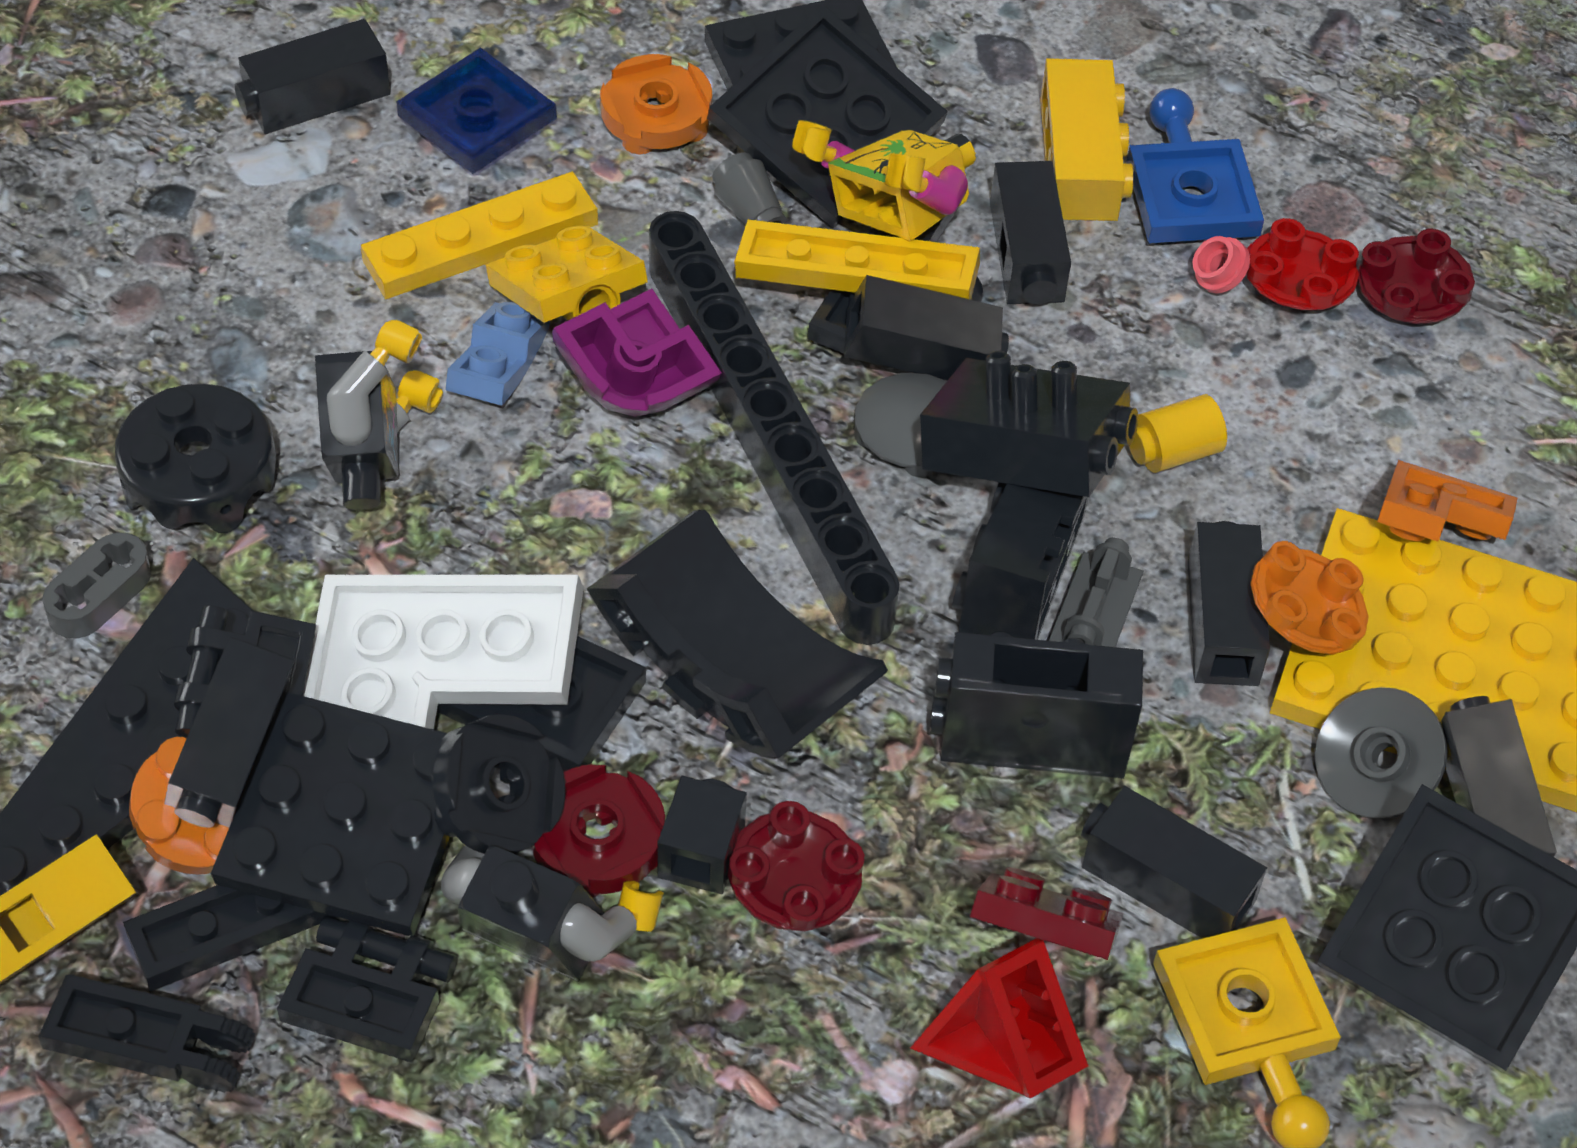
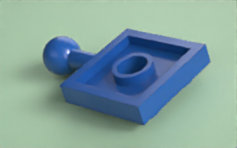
(1213, 166)

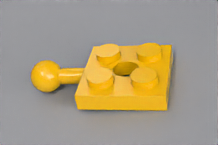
(1238, 1042)

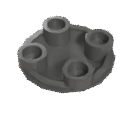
(890, 418)

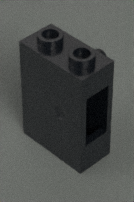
(1027, 425)
(1038, 704)

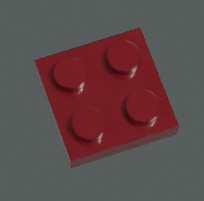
(1024, 906)

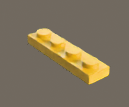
(477, 234)
(844, 258)

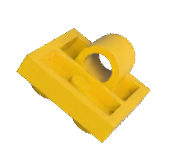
(557, 274)

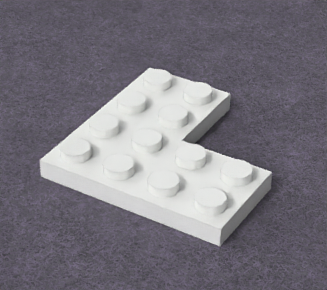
(443, 639)

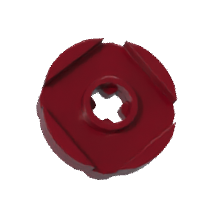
(632, 844)

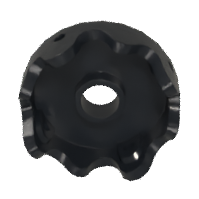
(202, 486)

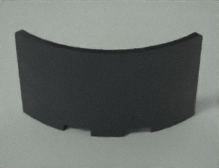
(728, 639)

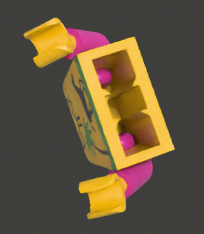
(896, 182)

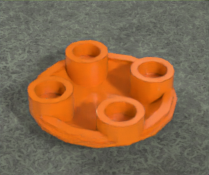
(1310, 598)

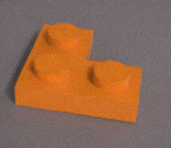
(1424, 500)

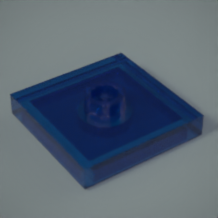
(476, 110)

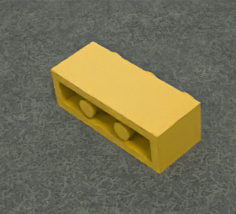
(1085, 137)

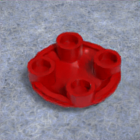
(1302, 267)

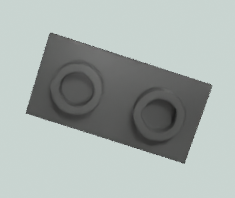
(1099, 596)

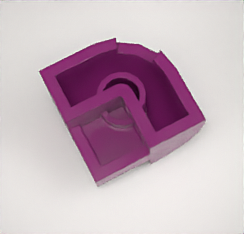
(635, 356)

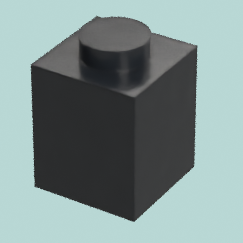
(701, 833)

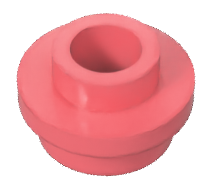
(1220, 263)

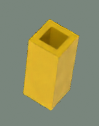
(58, 904)

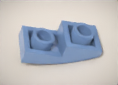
(499, 354)

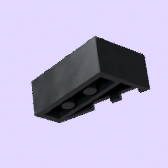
(1018, 561)

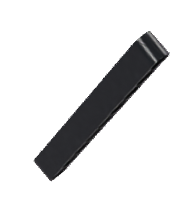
(776, 432)

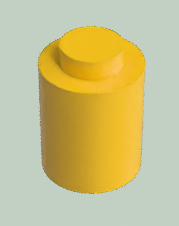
(1179, 433)

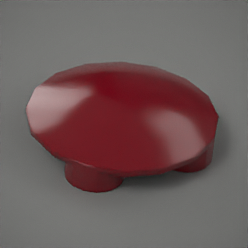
(1416, 277)
(795, 869)

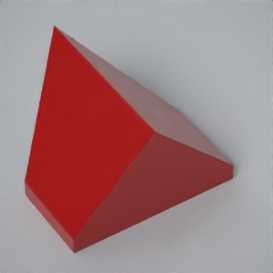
(1009, 1025)

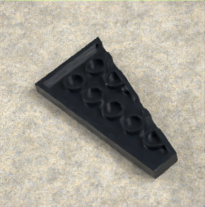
(91, 766)

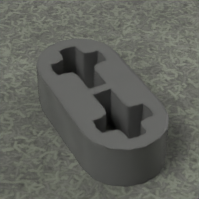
(97, 585)

